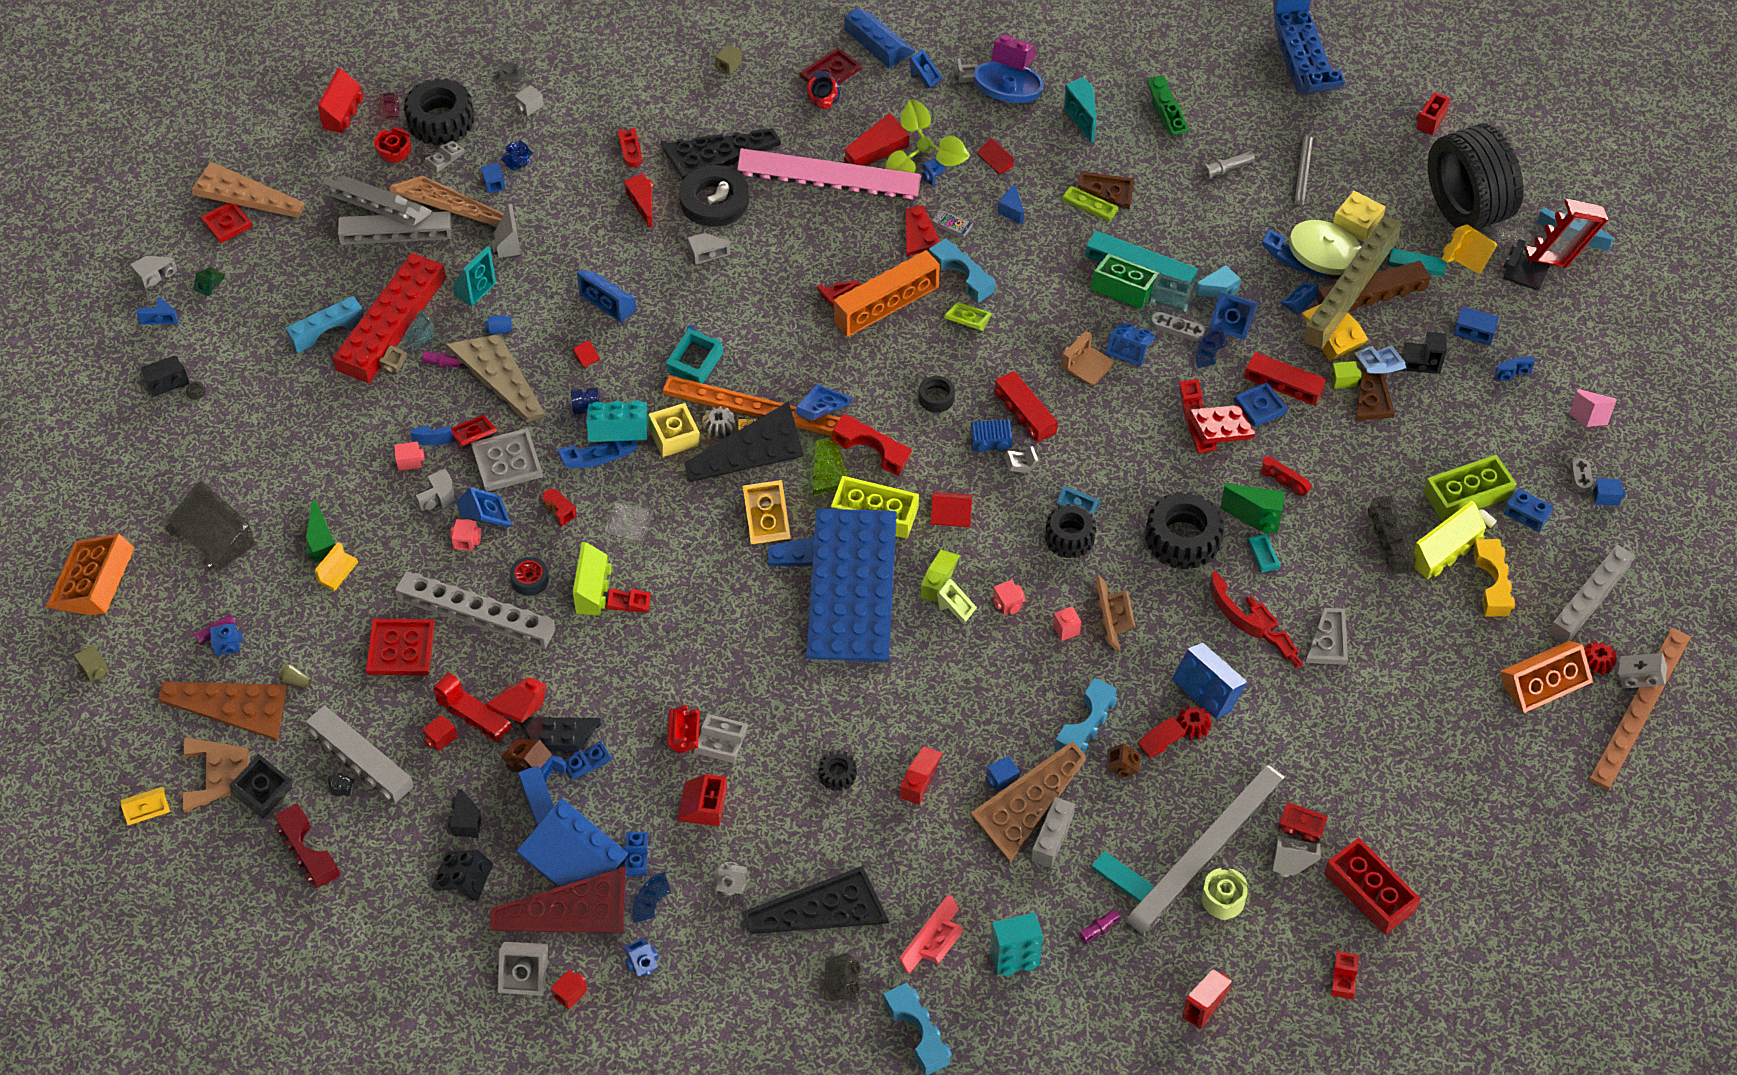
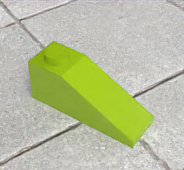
(938, 574)

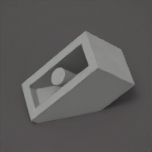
(707, 247)

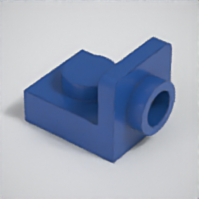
(931, 169)

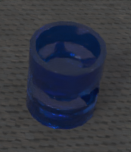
(581, 399)

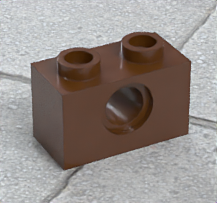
(525, 755)

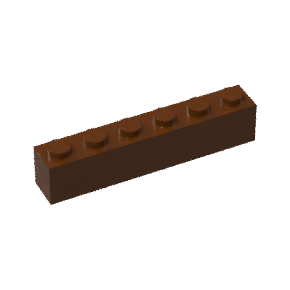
(1388, 284)

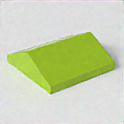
(968, 317)

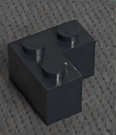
(1427, 356)

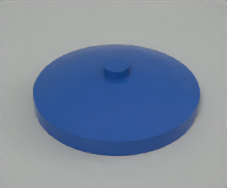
(1008, 82)

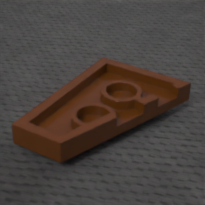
(1108, 187)
(1374, 398)

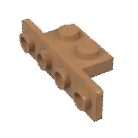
(1116, 612)

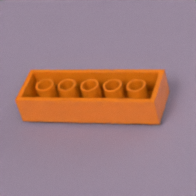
(886, 293)

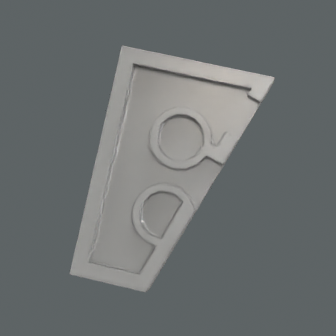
(1330, 639)

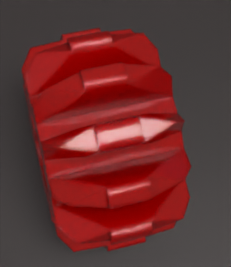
(1600, 657)
(1194, 721)

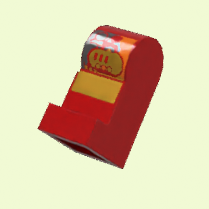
(560, 505)

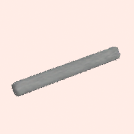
(1303, 170)

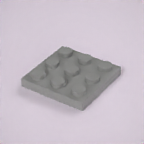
(506, 460)

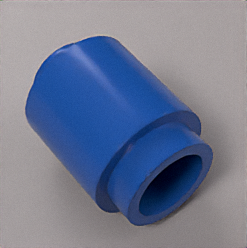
(498, 324)

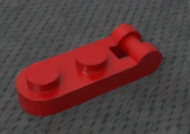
(630, 147)
(1285, 476)

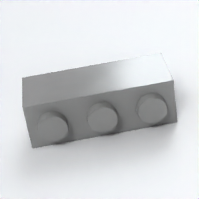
(1053, 832)

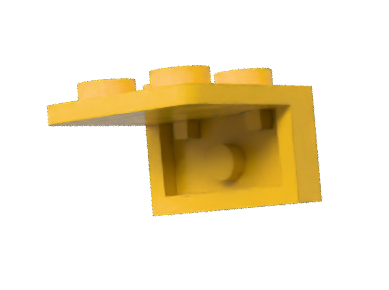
(1469, 248)

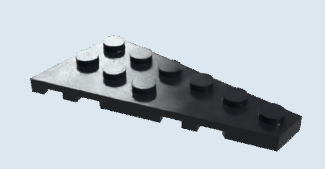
(716, 149)
(758, 444)
(831, 903)

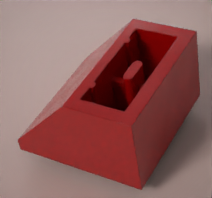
(703, 800)

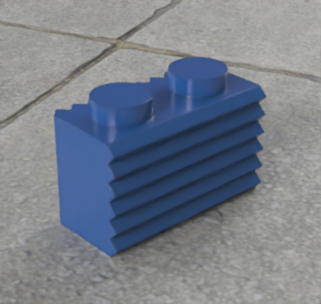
(991, 435)

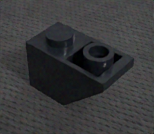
(466, 816)

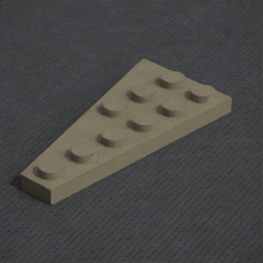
(497, 370)

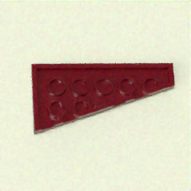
(578, 907)

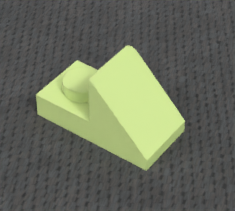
(952, 597)

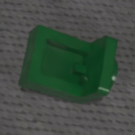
(206, 279)

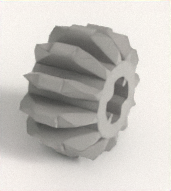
(718, 422)

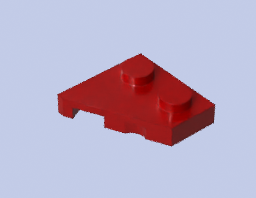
(838, 289)

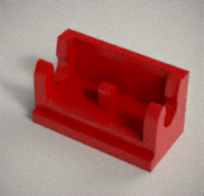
(683, 729)

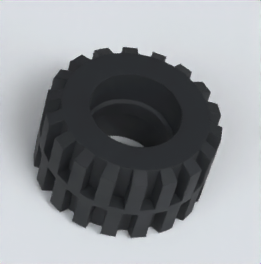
(1070, 543)

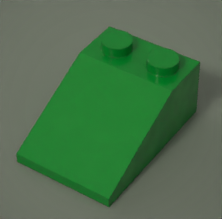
(1254, 506)

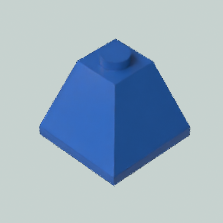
(1233, 315)
(483, 507)

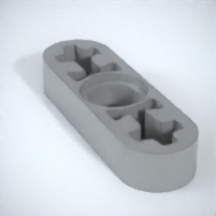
(1192, 327)

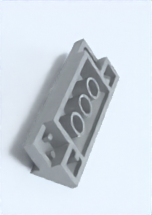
(376, 200)

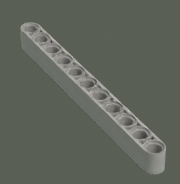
(1205, 849)

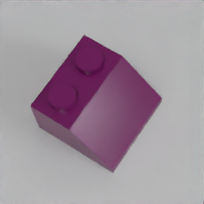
(1013, 52)

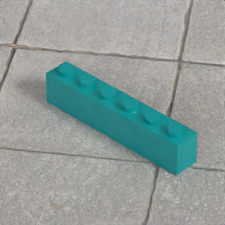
(1103, 244)

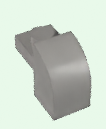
(440, 492)

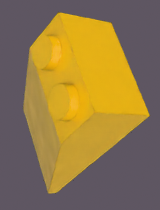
(1344, 339)
(766, 512)

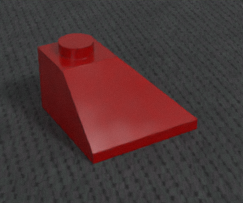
(519, 699)

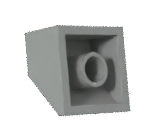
(522, 968)

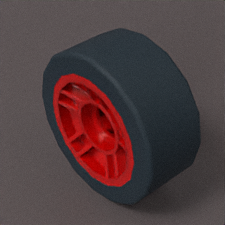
(523, 569)

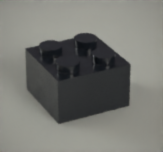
(260, 786)

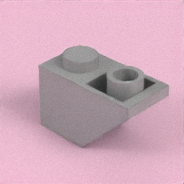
(153, 269)

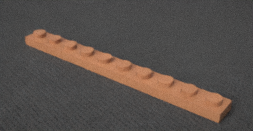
(1637, 715)

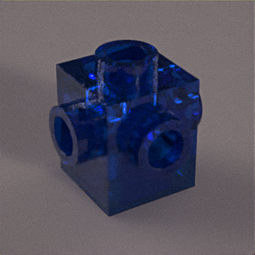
(516, 155)

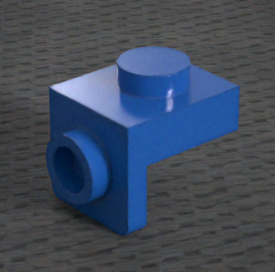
(553, 763)

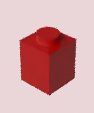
(439, 733)
(569, 989)

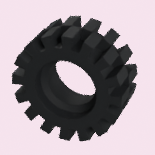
(837, 781)

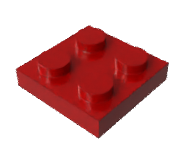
(226, 222)

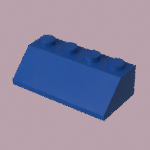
(876, 37)

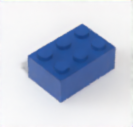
(1209, 680)

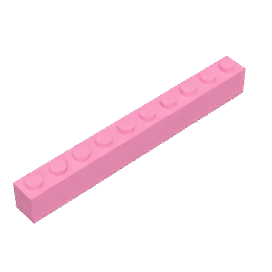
(829, 172)

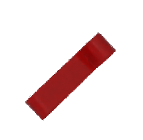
(474, 712)

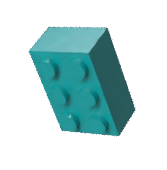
(617, 421)
(1016, 944)

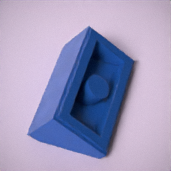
(1301, 297)

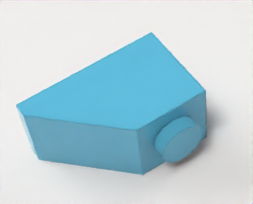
(1222, 281)

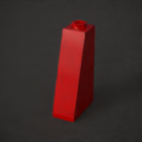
(877, 142)

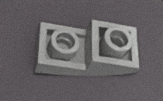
(447, 154)

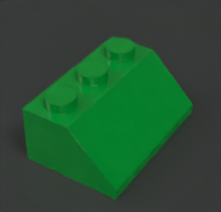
(1124, 281)

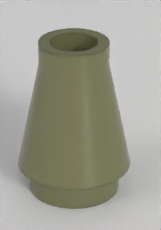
(293, 676)

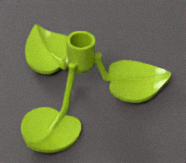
(917, 117)

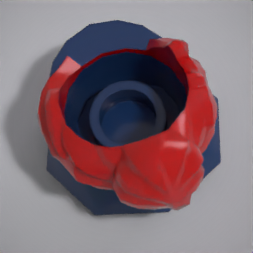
(823, 90)

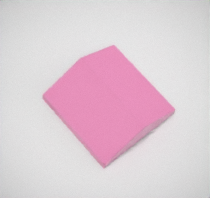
(1592, 408)

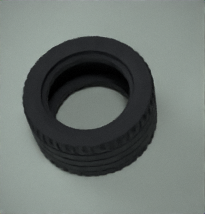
(1475, 177)

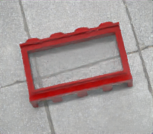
(1569, 236)

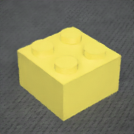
(1359, 215)
(673, 430)

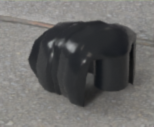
(340, 784)

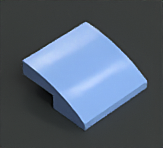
(1380, 361)

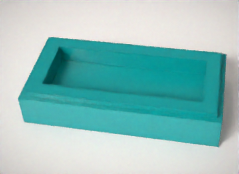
(1263, 553)

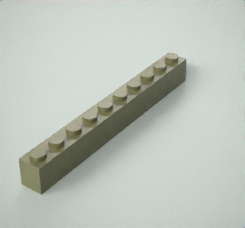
(1352, 282)

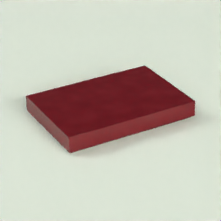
(836, 63)

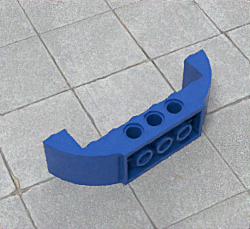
(1303, 48)

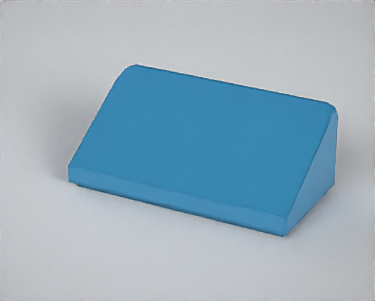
(1073, 497)

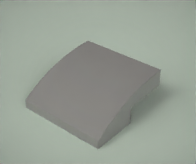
(721, 738)

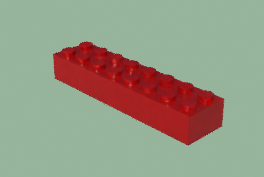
(389, 317)

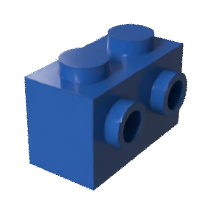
(1473, 325)
(1528, 510)

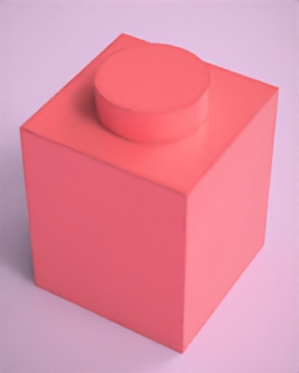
(409, 456)
(1066, 623)

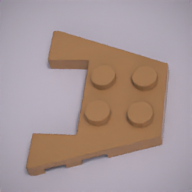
(222, 767)

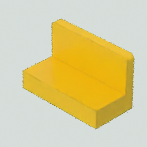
(335, 567)
(145, 806)

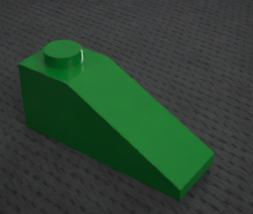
(318, 535)

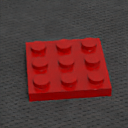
(400, 647)

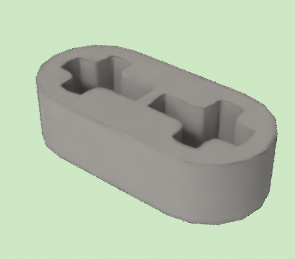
(1577, 475)

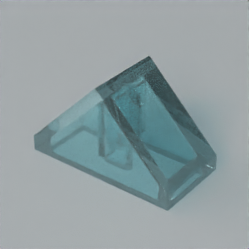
(419, 333)

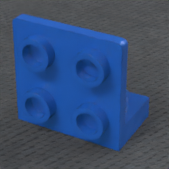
(1129, 343)

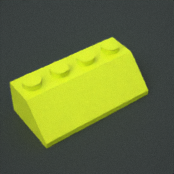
(1449, 541)

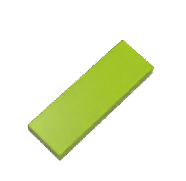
(1090, 203)

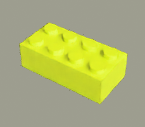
(864, 495)

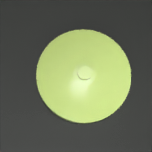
(1323, 246)

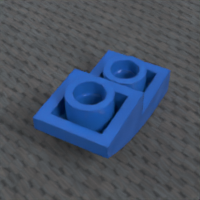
(1507, 369)
(425, 436)
(584, 762)
(636, 847)

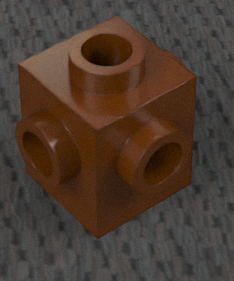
(1123, 760)

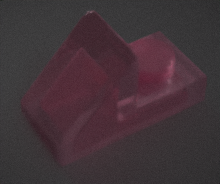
(390, 106)

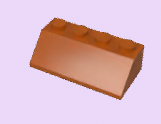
(1547, 675)

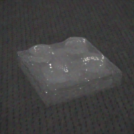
(628, 523)

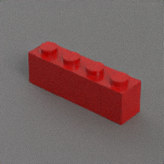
(1285, 378)
(1025, 406)

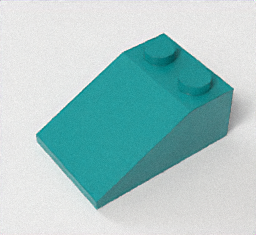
(1080, 106)
(475, 278)

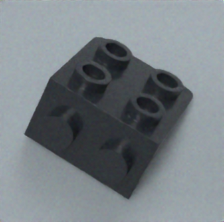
(1521, 271)
(165, 375)
(463, 872)

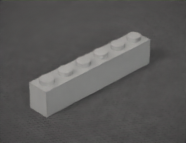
(386, 229)
(1591, 594)
(359, 754)

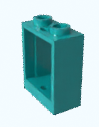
(687, 372)

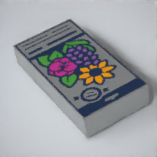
(952, 223)

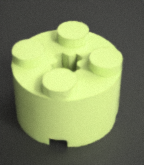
(1224, 893)

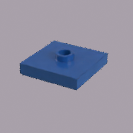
(1260, 404)

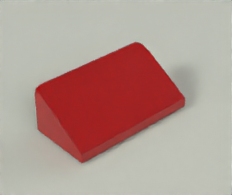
(996, 156)

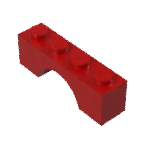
(851, 432)

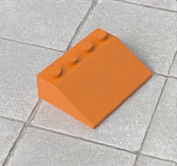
(91, 575)

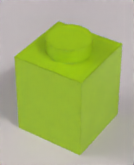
(1345, 374)

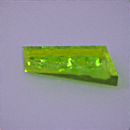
(828, 466)

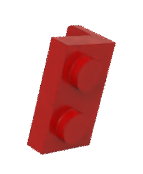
(1303, 822)

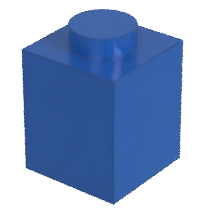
(493, 178)
(1608, 491)
(1002, 774)

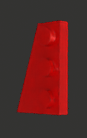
(919, 231)

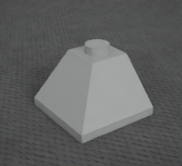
(506, 236)
(1294, 855)

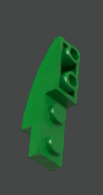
(1166, 107)

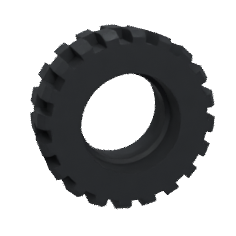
(442, 126)
(1182, 550)

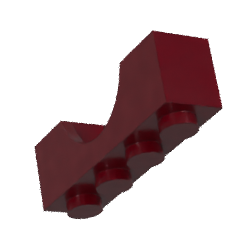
(318, 864)

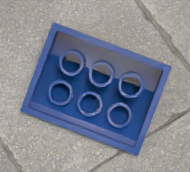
(570, 847)

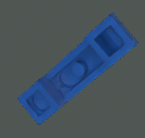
(1275, 246)
(595, 455)

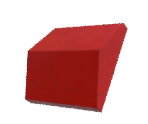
(472, 432)

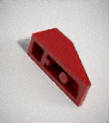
(640, 193)
(919, 775)

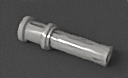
(1221, 166)

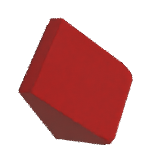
(586, 354)

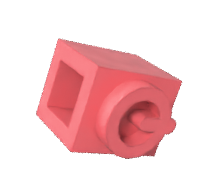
(465, 534)
(1008, 597)

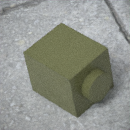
(728, 59)
(91, 663)

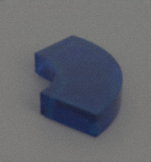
(1209, 347)
(648, 897)

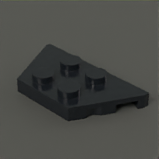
(560, 732)

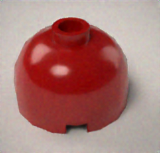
(393, 145)

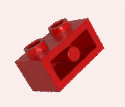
(1433, 113)

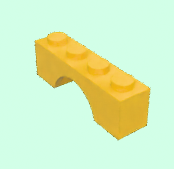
(1490, 557)

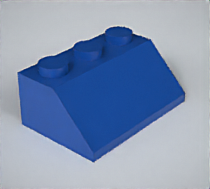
(605, 295)

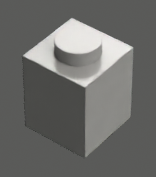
(528, 100)

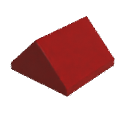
(951, 509)

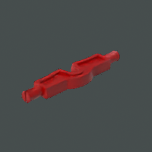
(1279, 639)

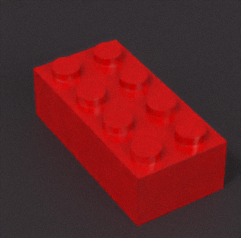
(1372, 886)

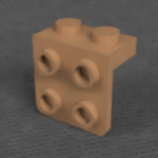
(1085, 361)

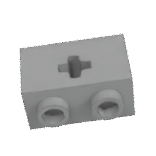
(1642, 670)

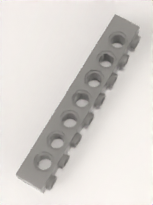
(410, 592)

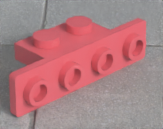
(934, 937)

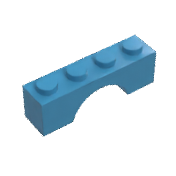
(979, 284)
(306, 331)
(1098, 699)
(904, 1005)

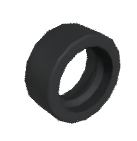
(936, 405)

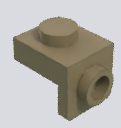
(392, 360)

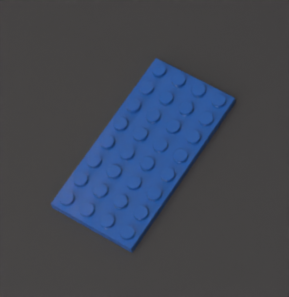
(852, 585)

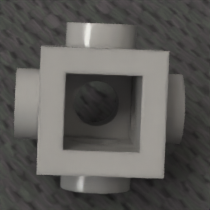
(730, 878)

